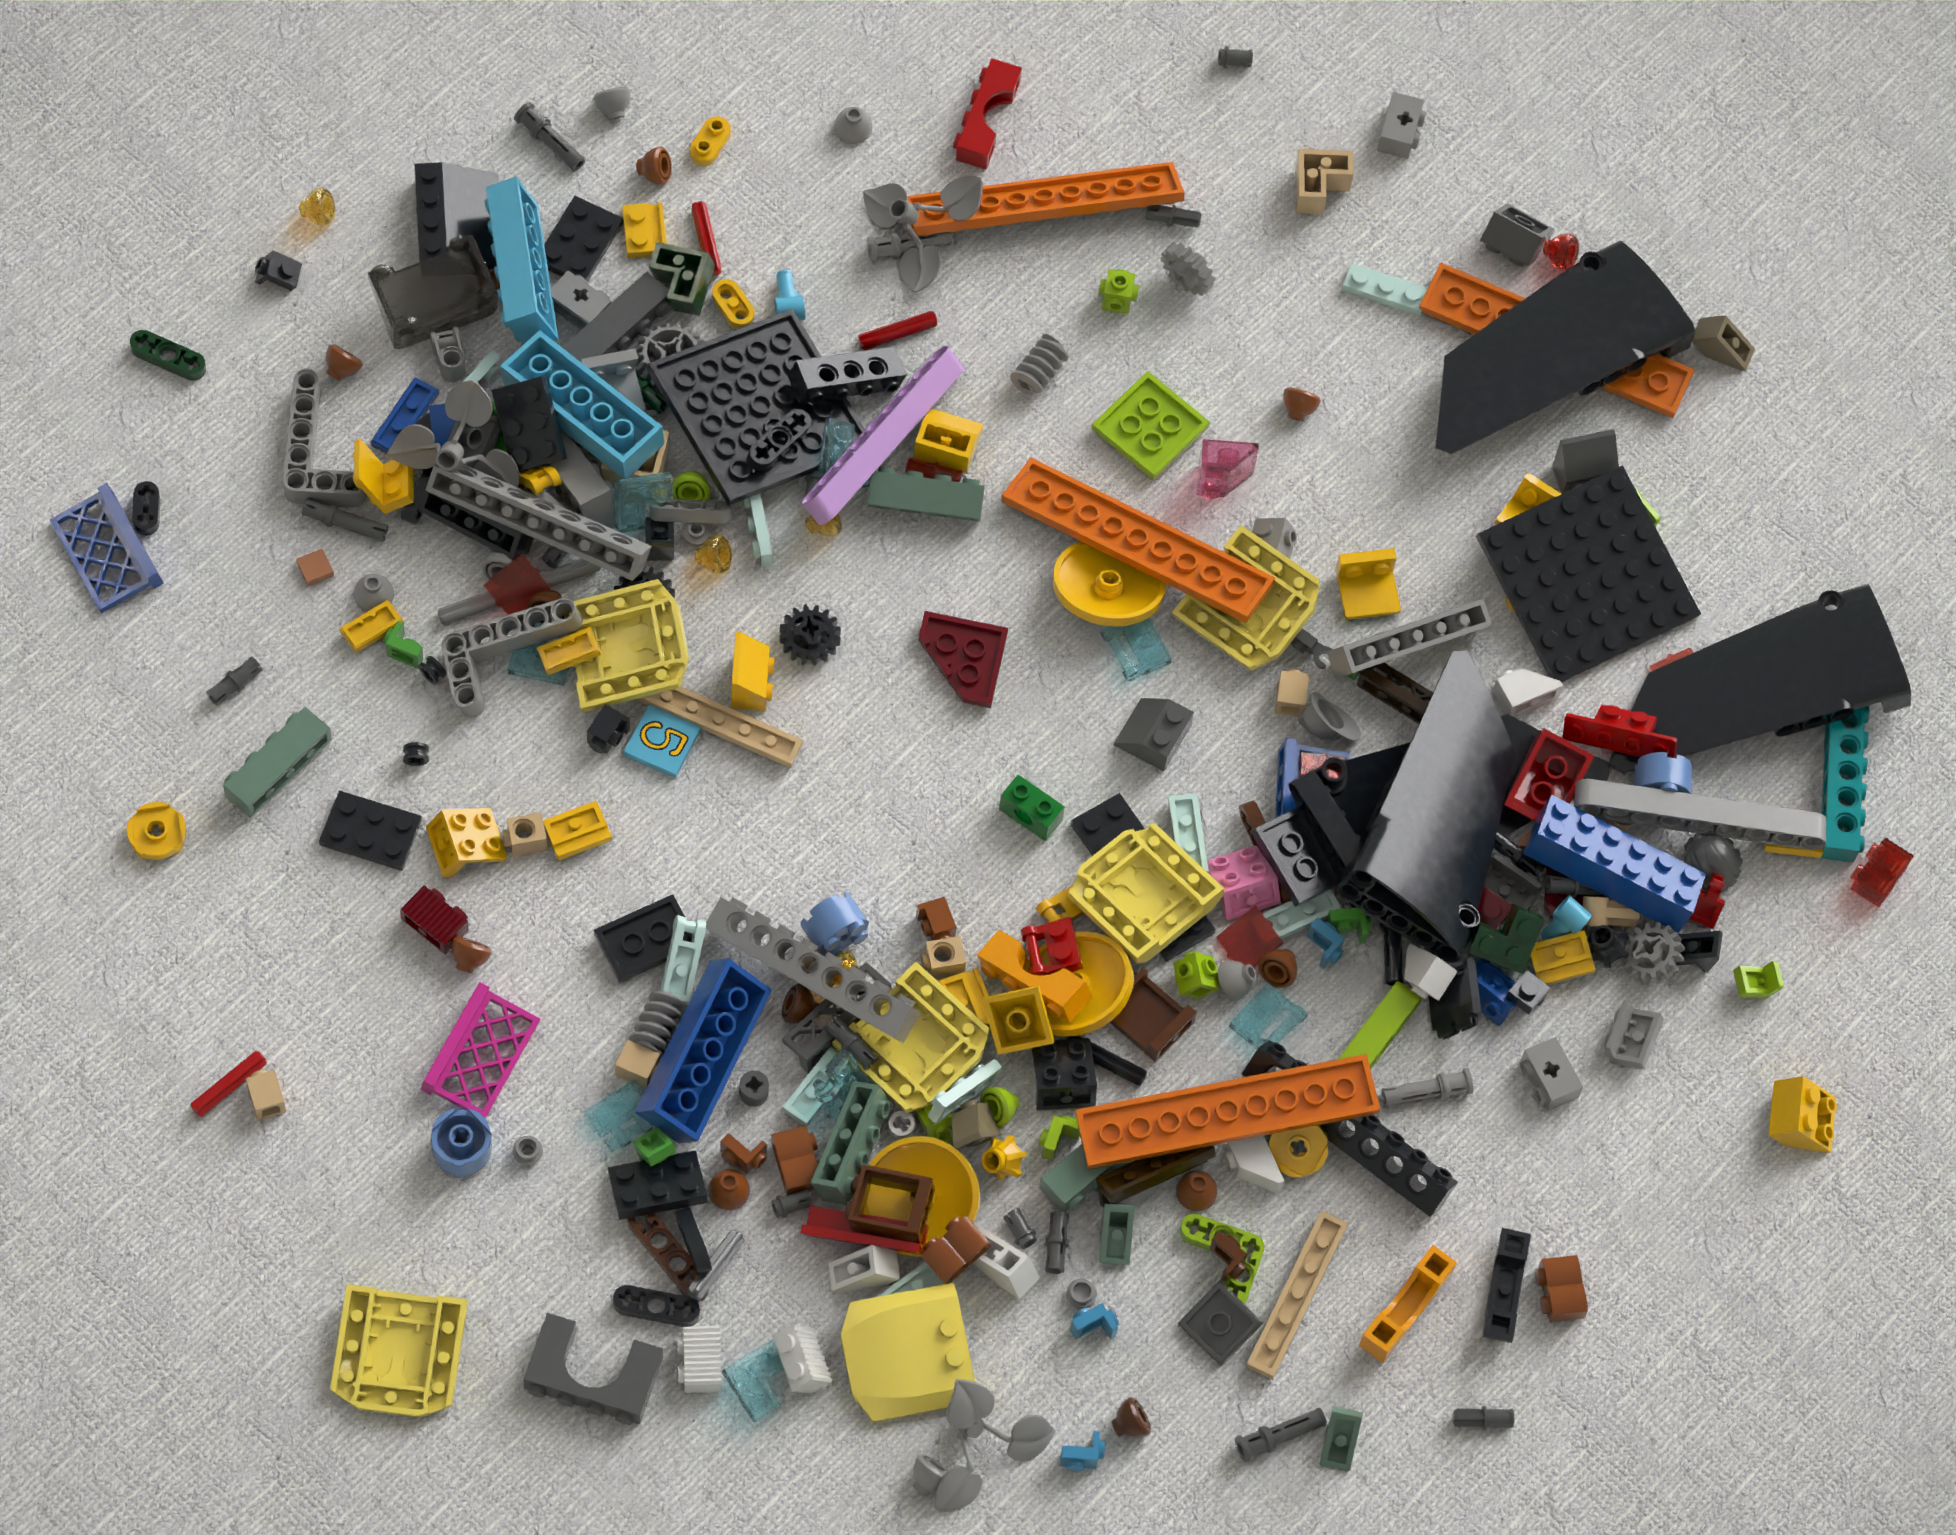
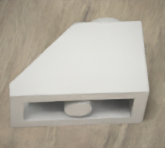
(1524, 690)
(1427, 973)
(1254, 1163)
(864, 1269)

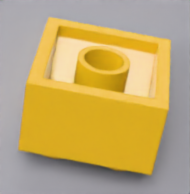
(751, 673)

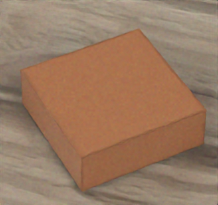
(315, 567)

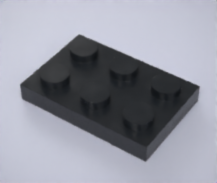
(581, 238)
(529, 423)
(370, 830)
(1297, 856)
(640, 938)
(659, 1188)

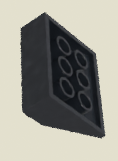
(450, 206)

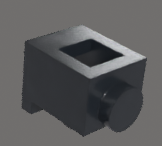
(607, 729)

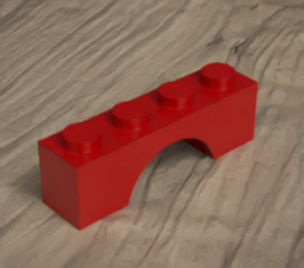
(997, 87)

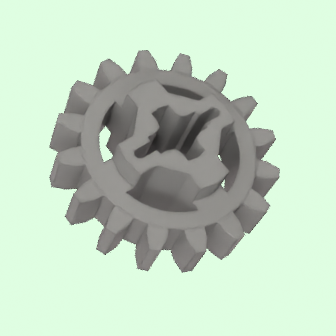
(1187, 269)
(1653, 953)

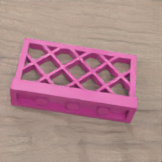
(458, 1038)

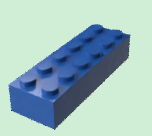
(1614, 863)
(703, 1051)

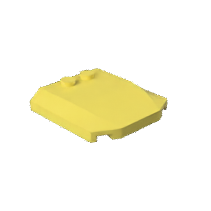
(1275, 620)
(638, 642)
(1144, 891)
(936, 1053)
(398, 1351)
(905, 1351)

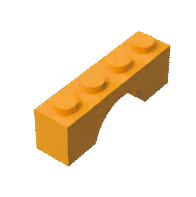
(1061, 991)
(1408, 1305)

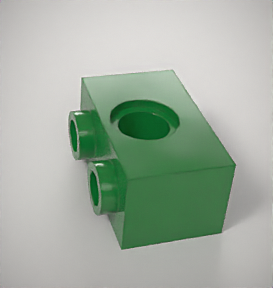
(1031, 807)

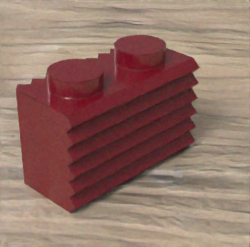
(434, 918)

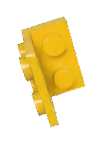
(386, 484)
(1528, 495)
(1368, 583)
(464, 838)

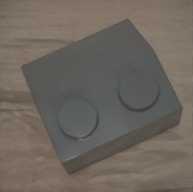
(1516, 235)
(1585, 458)
(1155, 731)

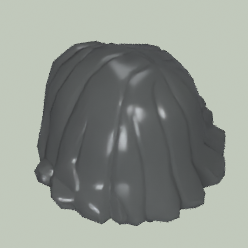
(1714, 855)

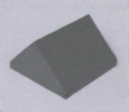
(478, 439)

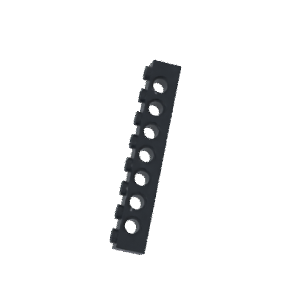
(1357, 1144)

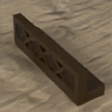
(1392, 693)
(1147, 1173)

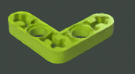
(1241, 1236)

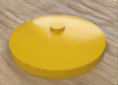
(1104, 587)
(1107, 977)
(953, 1177)

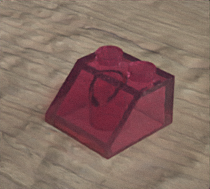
(1224, 466)

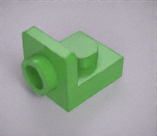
(402, 649)
(1351, 918)
(654, 1147)

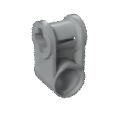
(448, 349)

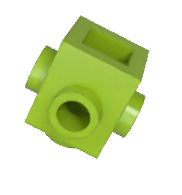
(1118, 290)
(1196, 975)

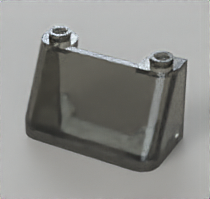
(434, 293)

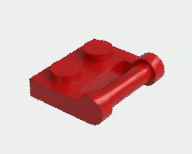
(1061, 946)

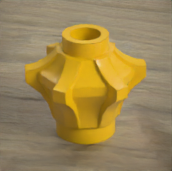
(1003, 1158)

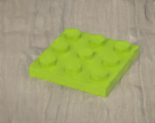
(1150, 425)

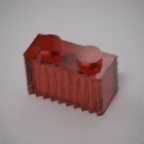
(1881, 872)

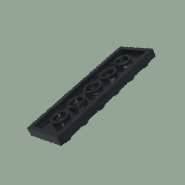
(1105, 823)

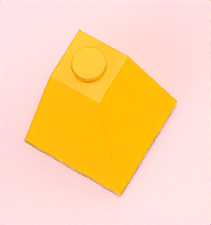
(1018, 1020)

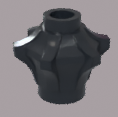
(1608, 945)

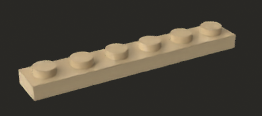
(728, 724)
(1297, 1295)

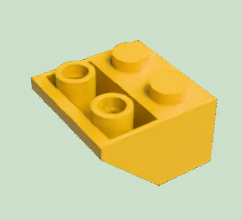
(947, 440)
(1802, 1115)

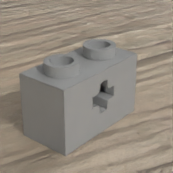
(1401, 125)
(578, 300)
(1551, 1059)

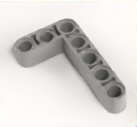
(304, 448)
(500, 644)

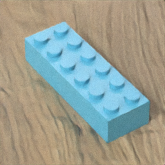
(520, 261)
(587, 406)

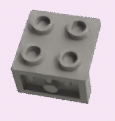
(619, 372)

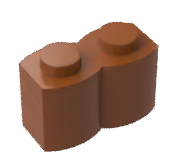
(795, 1158)
(955, 1249)
(1562, 1288)

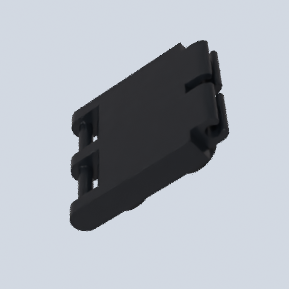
(1459, 1004)

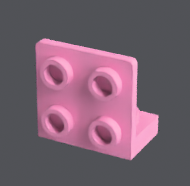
(1246, 881)

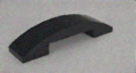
(1506, 1285)

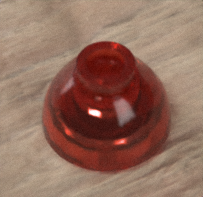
(1562, 250)

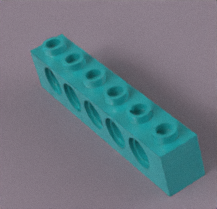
(1840, 844)

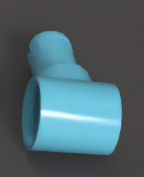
(788, 297)
(1566, 918)

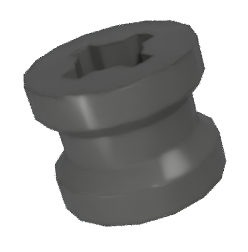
(754, 1096)

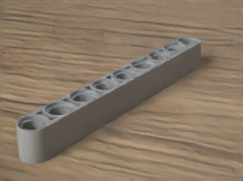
(1701, 814)

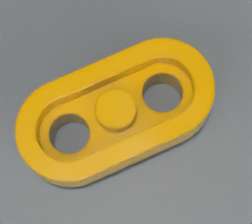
(711, 139)
(733, 306)

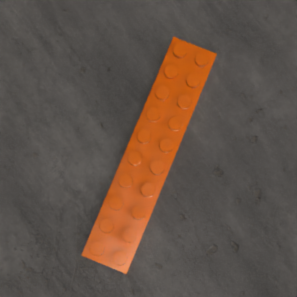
(1058, 198)
(1476, 303)
(1138, 540)
(1227, 1111)

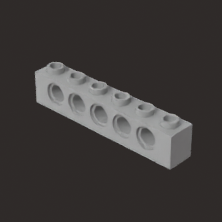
(1409, 638)

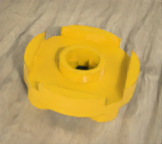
(157, 847)
(1305, 1162)

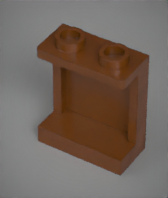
(1152, 1017)

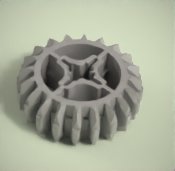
(663, 343)

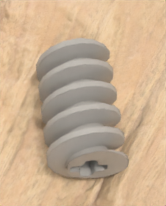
(1039, 364)
(655, 1019)

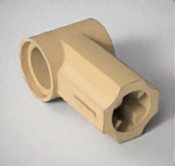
(1609, 912)

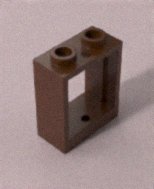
(920, 1185)

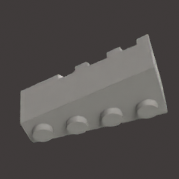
(583, 485)

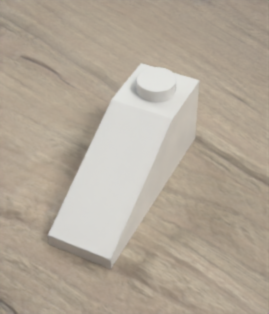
(1007, 1266)

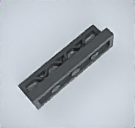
(820, 1044)

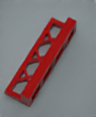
(832, 1225)

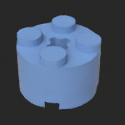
(1664, 773)
(836, 924)
(461, 1126)

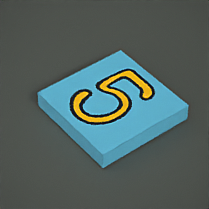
(662, 741)

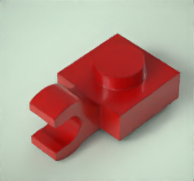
(1708, 904)

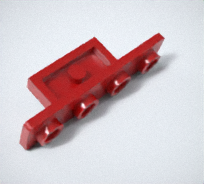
(1619, 732)

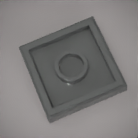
(1220, 1323)

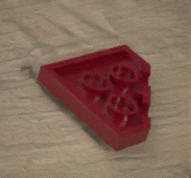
(966, 654)

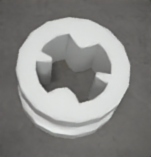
(905, 1118)

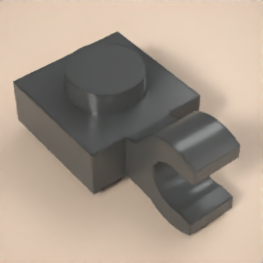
(1307, 642)

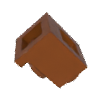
(936, 919)

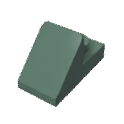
(1116, 1234)
(1341, 1438)

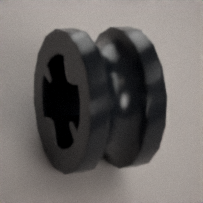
(432, 670)
(415, 754)

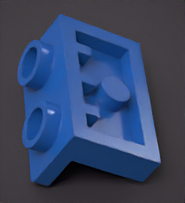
(1493, 988)

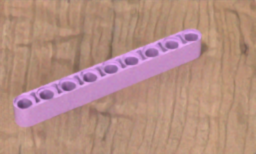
(882, 435)

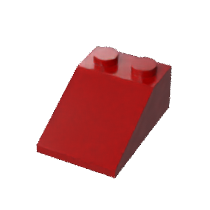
(1547, 769)

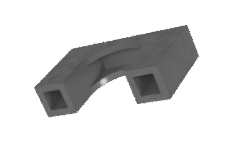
(623, 1398)

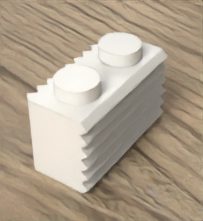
(802, 1358)
(701, 1359)

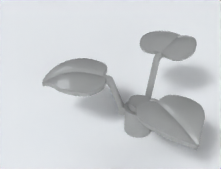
(890, 205)
(467, 404)
(966, 1413)

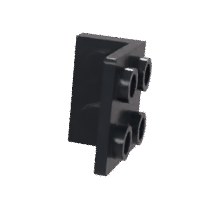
(1064, 1074)

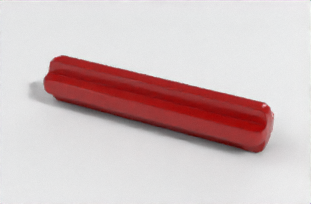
(705, 233)
(897, 330)
(228, 1083)

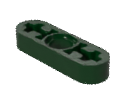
(161, 344)

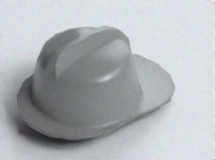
(1327, 720)

